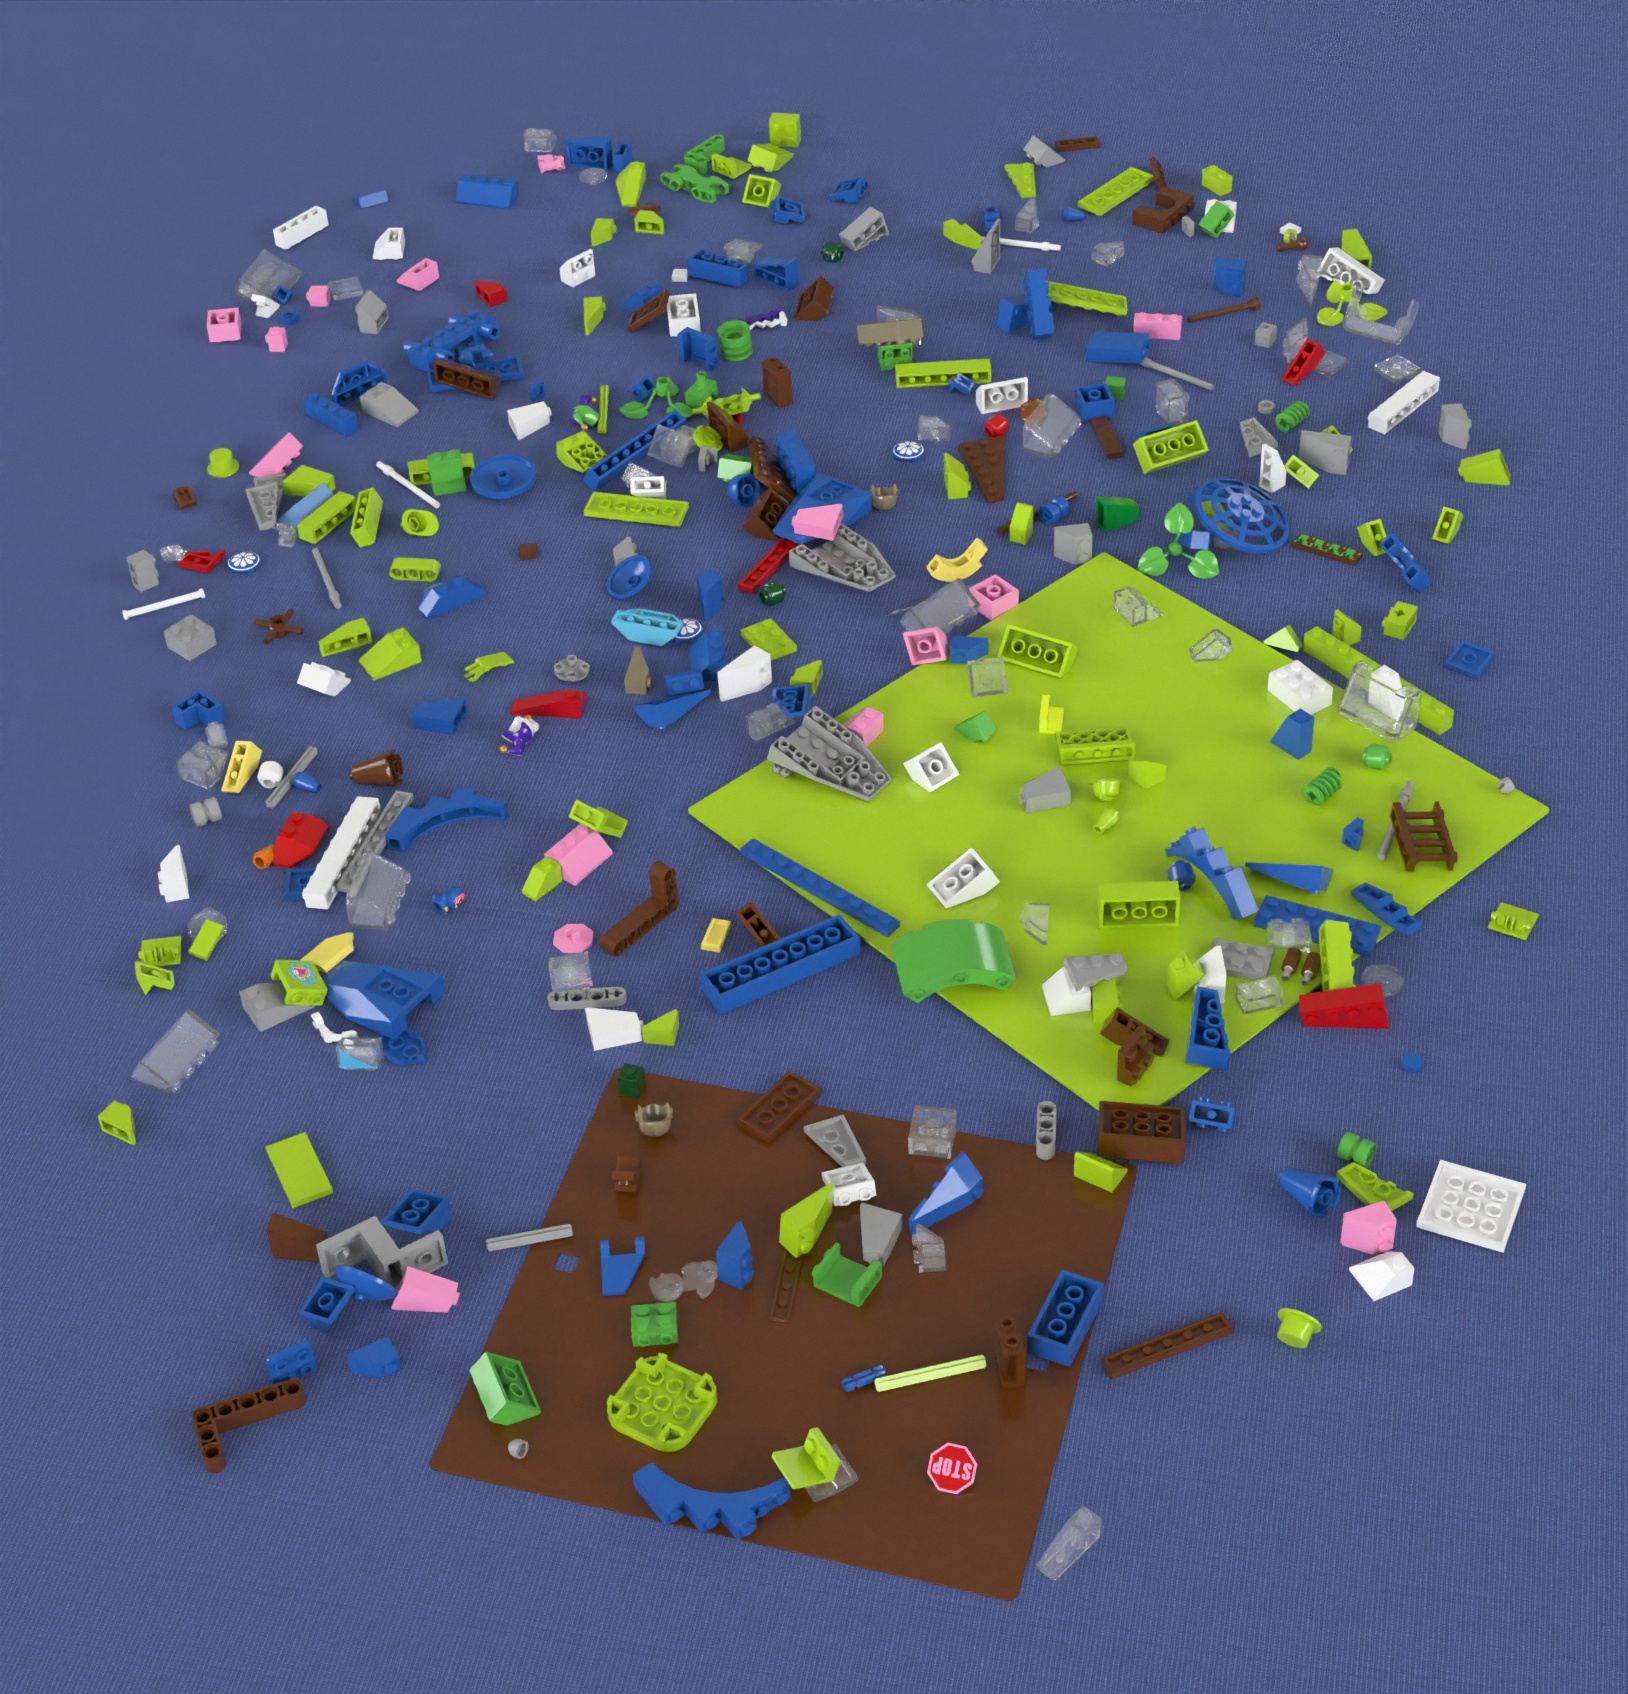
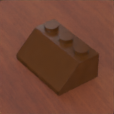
(814, 301)
(732, 434)
(765, 515)

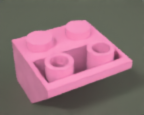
(420, 275)

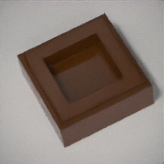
(528, 551)

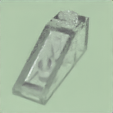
(1026, 219)
(1070, 1543)

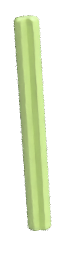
(930, 1373)

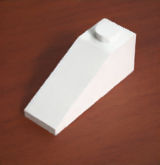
(1272, 470)

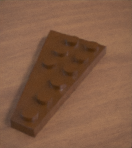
(767, 470)

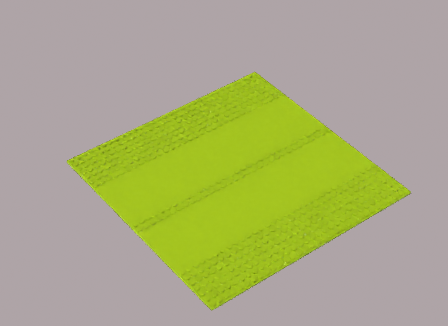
(1221, 776)

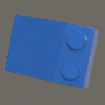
(590, 152)
(419, 1212)

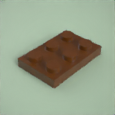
(648, 311)

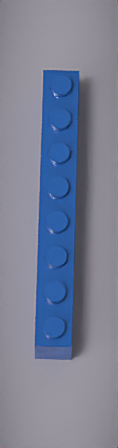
(632, 451)

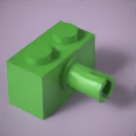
(701, 390)

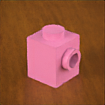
(318, 296)
(276, 339)

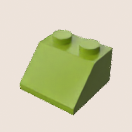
(760, 191)
(955, 478)

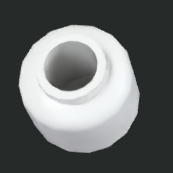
(270, 774)

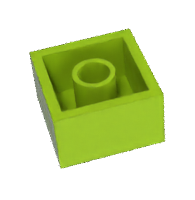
(785, 130)

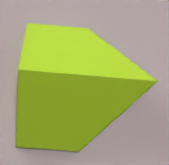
(1147, 772)

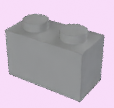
(143, 570)

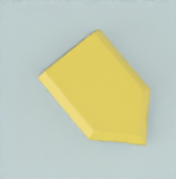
(331, 951)

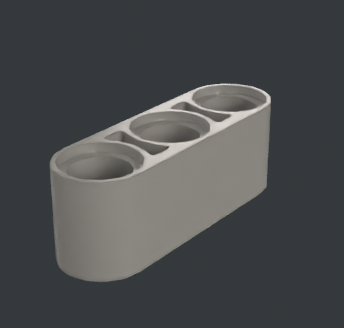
(1046, 1130)

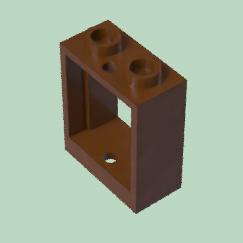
(777, 382)

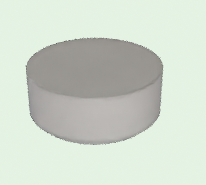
(1266, 407)

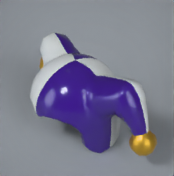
(519, 734)

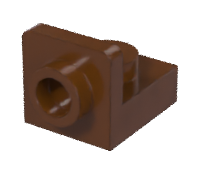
(184, 497)

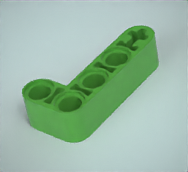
(701, 154)

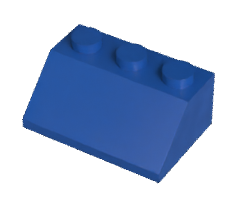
(709, 654)

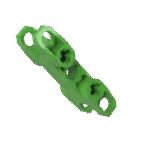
(700, 186)

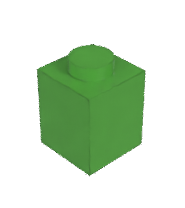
(1117, 387)

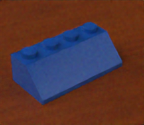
(487, 191)

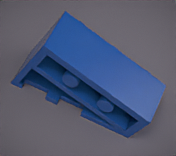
(778, 271)

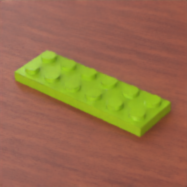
(1115, 191)
(1087, 298)
(636, 509)

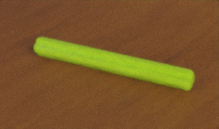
(603, 409)

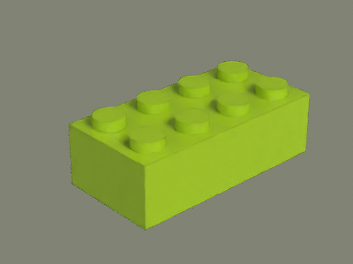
(1170, 447)
(1138, 904)

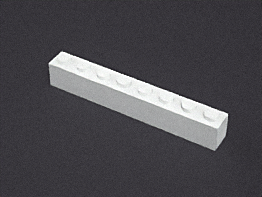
(341, 851)

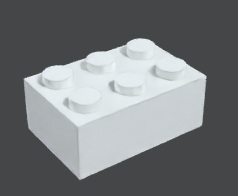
(682, 313)
(1300, 688)

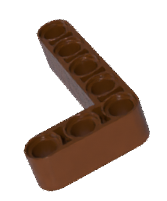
(648, 914)
(242, 1411)

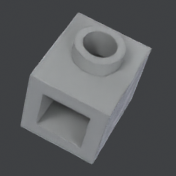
(1265, 335)

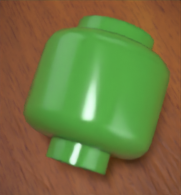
(1377, 756)

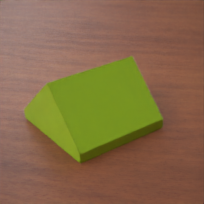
(1098, 1170)

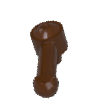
(1301, 244)

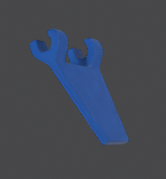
(619, 1269)

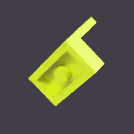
(1050, 717)

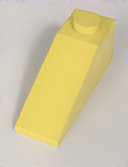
(241, 766)

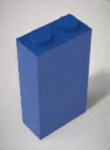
(1118, 347)

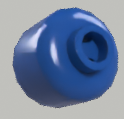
(1183, 873)

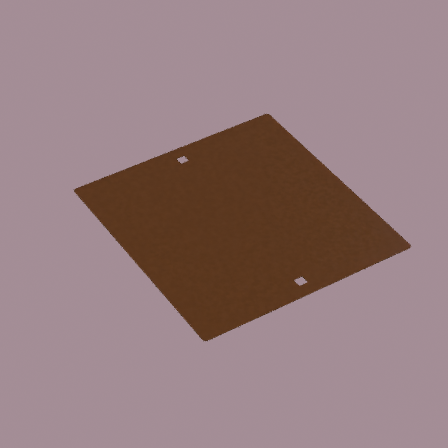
(789, 1376)

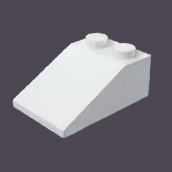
(745, 674)
(963, 880)

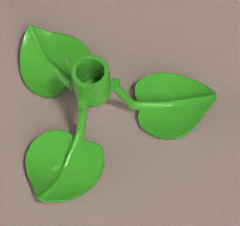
(664, 387)
(1178, 521)

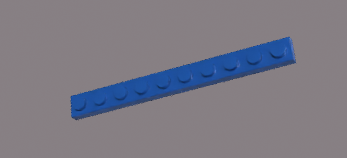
(820, 887)

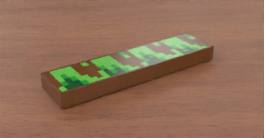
(1327, 549)

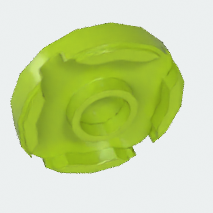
(707, 437)

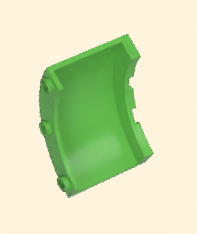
(952, 955)

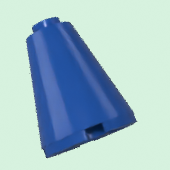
(1311, 1189)

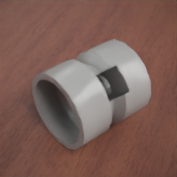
(205, 812)

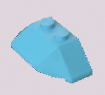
(647, 626)

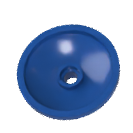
(629, 577)
(366, 1285)

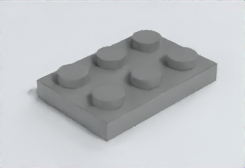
(1244, 959)

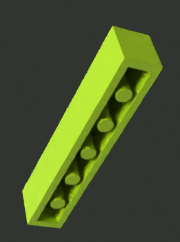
(941, 372)

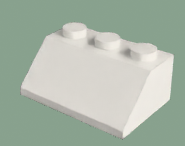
(1002, 395)

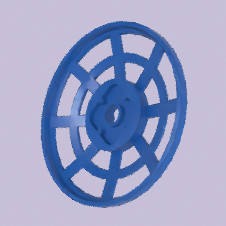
(1244, 511)

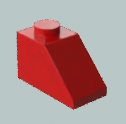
(490, 292)

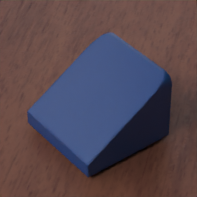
(282, 294)

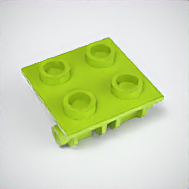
(1513, 921)
(161, 951)

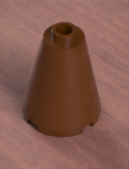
(379, 770)

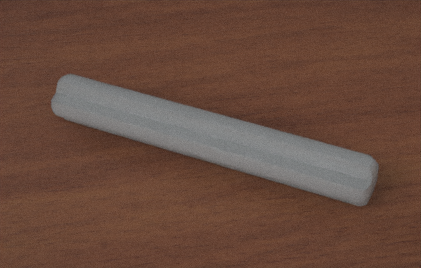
(529, 1237)

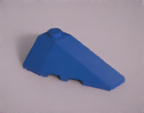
(670, 709)
(952, 1194)

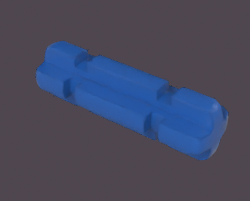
(863, 1378)

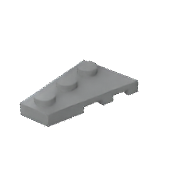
(837, 1140)

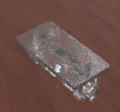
(172, 553)

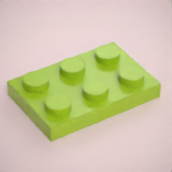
(770, 638)

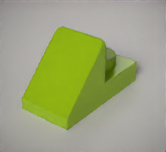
(1301, 471)
(151, 975)

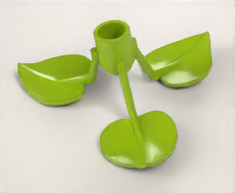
(1342, 293)

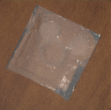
(742, 250)

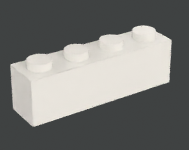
(300, 227)

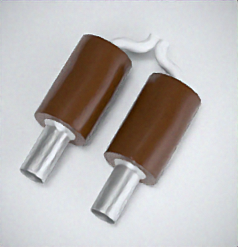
(1309, 968)

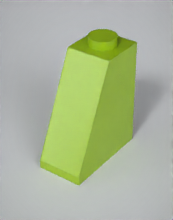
(1485, 469)
(305, 480)

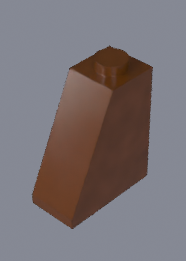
(293, 1239)

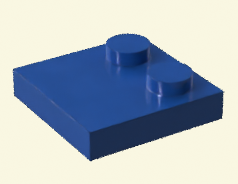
(1469, 660)

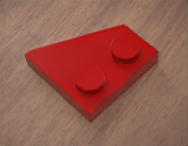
(201, 561)

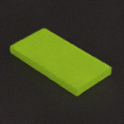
(299, 1170)

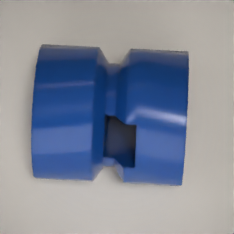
(1054, 510)

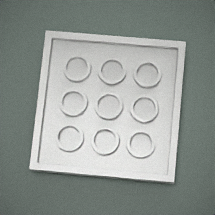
(1471, 1206)

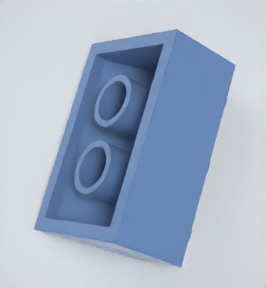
(306, 506)

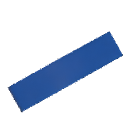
(990, 215)
(1383, 907)

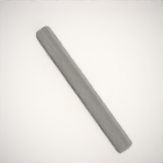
(287, 782)

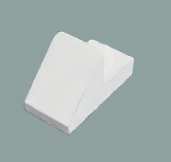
(266, 306)

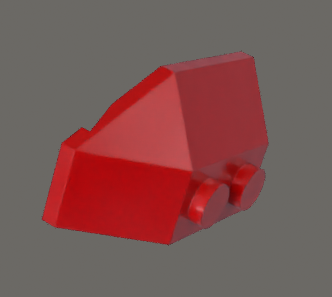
(298, 839)

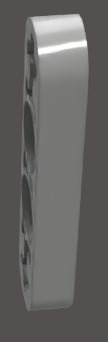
(587, 1001)

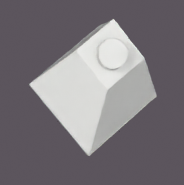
(1384, 1274)

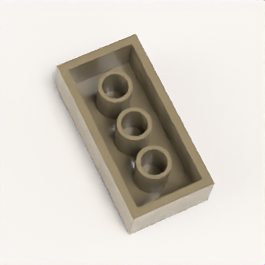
(890, 332)

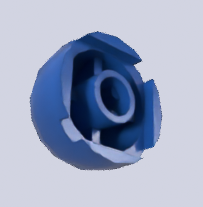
(743, 489)

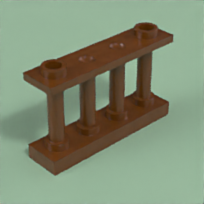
(1408, 844)

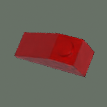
(1304, 362)

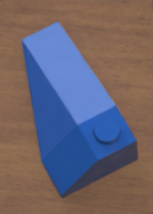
(793, 700)
(1306, 877)

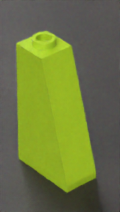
(1355, 247)

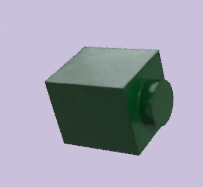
(631, 1080)

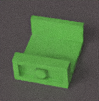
(446, 472)
(845, 1277)

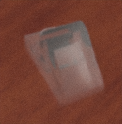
(287, 534)

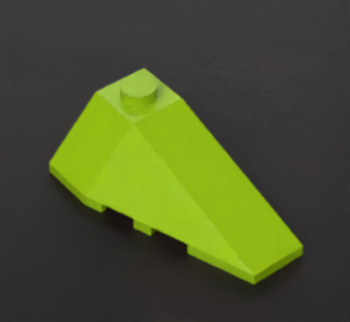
(630, 183)

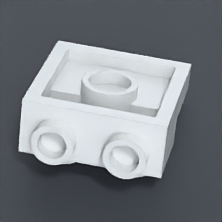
(850, 1184)

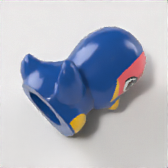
(448, 900)

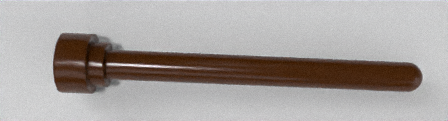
(1252, 304)

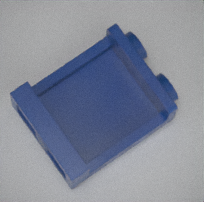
(698, 347)

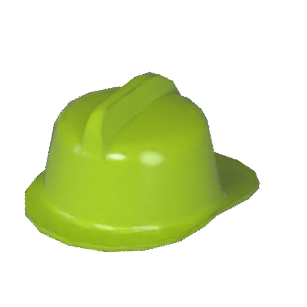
(419, 522)
(1105, 788)

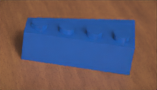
(716, 268)
(1014, 313)

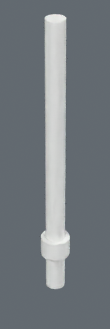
(1045, 246)
(389, 471)

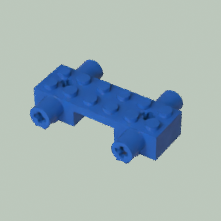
(466, 329)

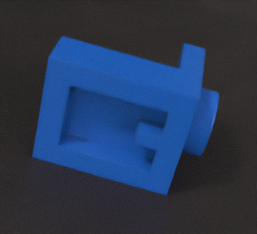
(962, 383)
(1352, 834)

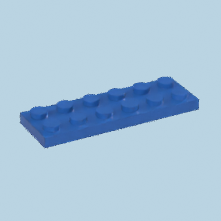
(506, 368)
(1363, 933)

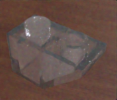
(1108, 252)
(216, 735)
(930, 1250)

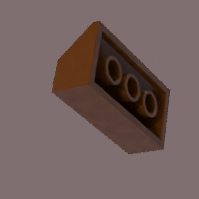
(466, 378)

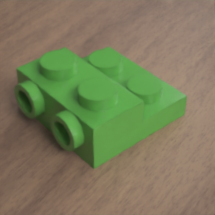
(654, 1324)

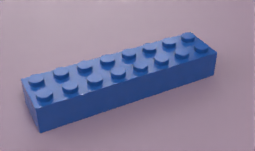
(779, 964)

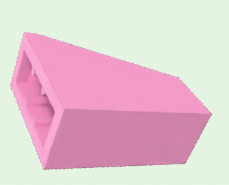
(818, 521)
(425, 1292)

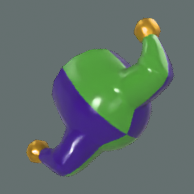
(584, 413)

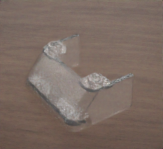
(1357, 323)

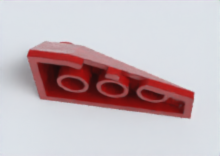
(554, 704)

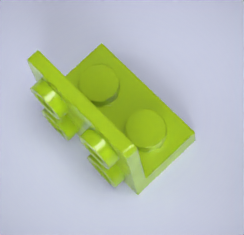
(730, 166)
(810, 1463)

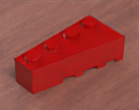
(1345, 1008)

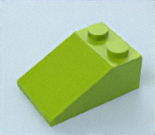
(769, 157)
(391, 654)
(805, 1221)

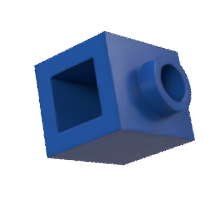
(643, 388)

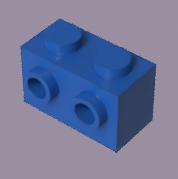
(1206, 1113)

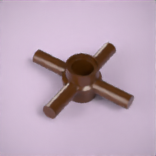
(278, 626)

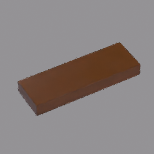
(1077, 144)
(1158, 173)

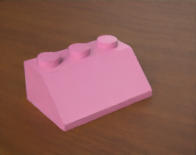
(1158, 325)
(278, 457)
(579, 853)

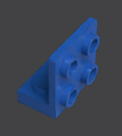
(291, 1363)

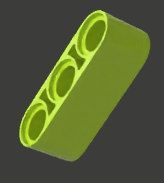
(414, 569)

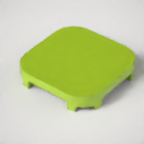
(662, 1404)

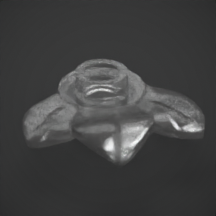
(698, 1279)

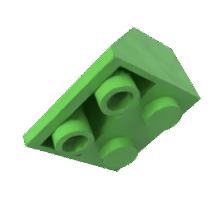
(894, 354)

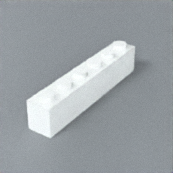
(1403, 402)

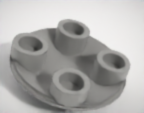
(571, 669)

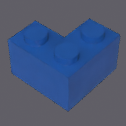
(197, 708)

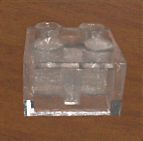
(1134, 606)
(767, 722)
(202, 764)

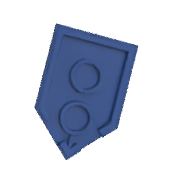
(405, 1049)

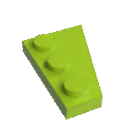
(1371, 1189)

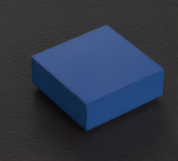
(289, 318)
(537, 390)

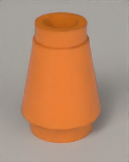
(264, 857)

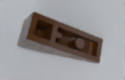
(756, 925)
(1121, 1025)

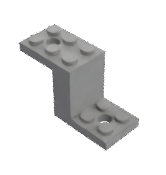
(372, 1243)

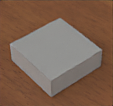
(1188, 226)

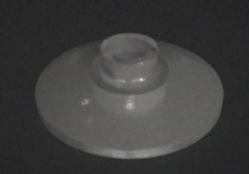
(593, 175)

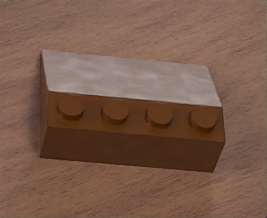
(1141, 1132)

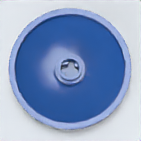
(503, 476)

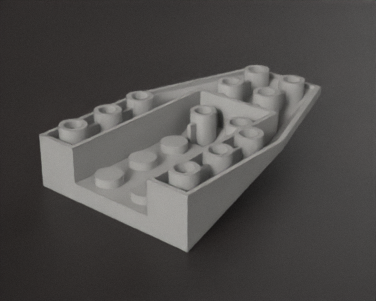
(845, 561)
(831, 756)

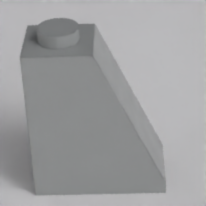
(1045, 792)
(879, 1232)

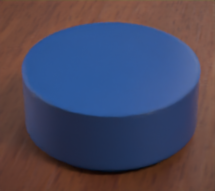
(1412, 1062)

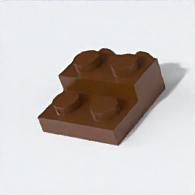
(1134, 1057)

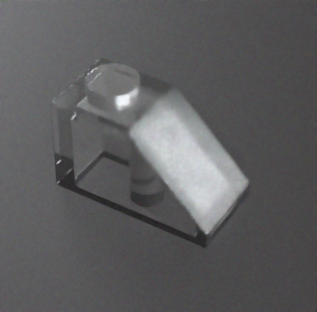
(933, 429)
(1211, 647)
(1036, 921)

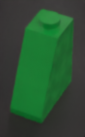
(1115, 512)

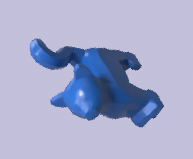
(474, 352)

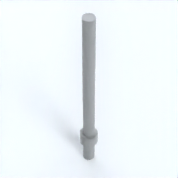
(1147, 362)
(333, 595)
(1404, 797)

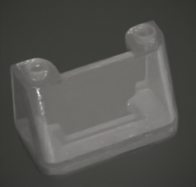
(1378, 706)

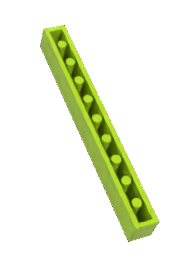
(1342, 659)

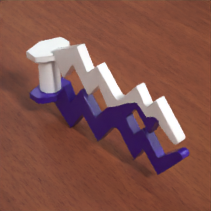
(756, 322)

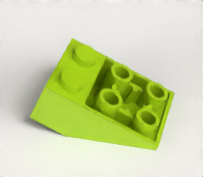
(579, 452)

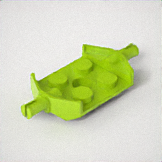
(732, 405)

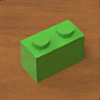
(1216, 219)

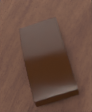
(645, 206)

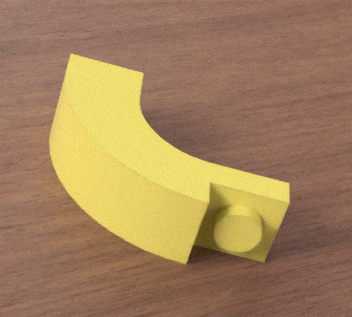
(960, 567)

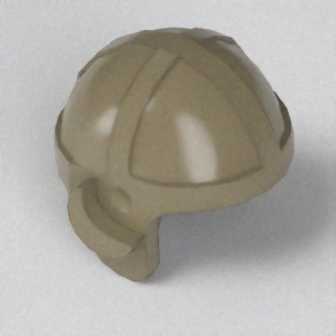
(884, 497)
(654, 1119)

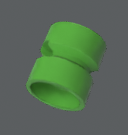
(1358, 1150)

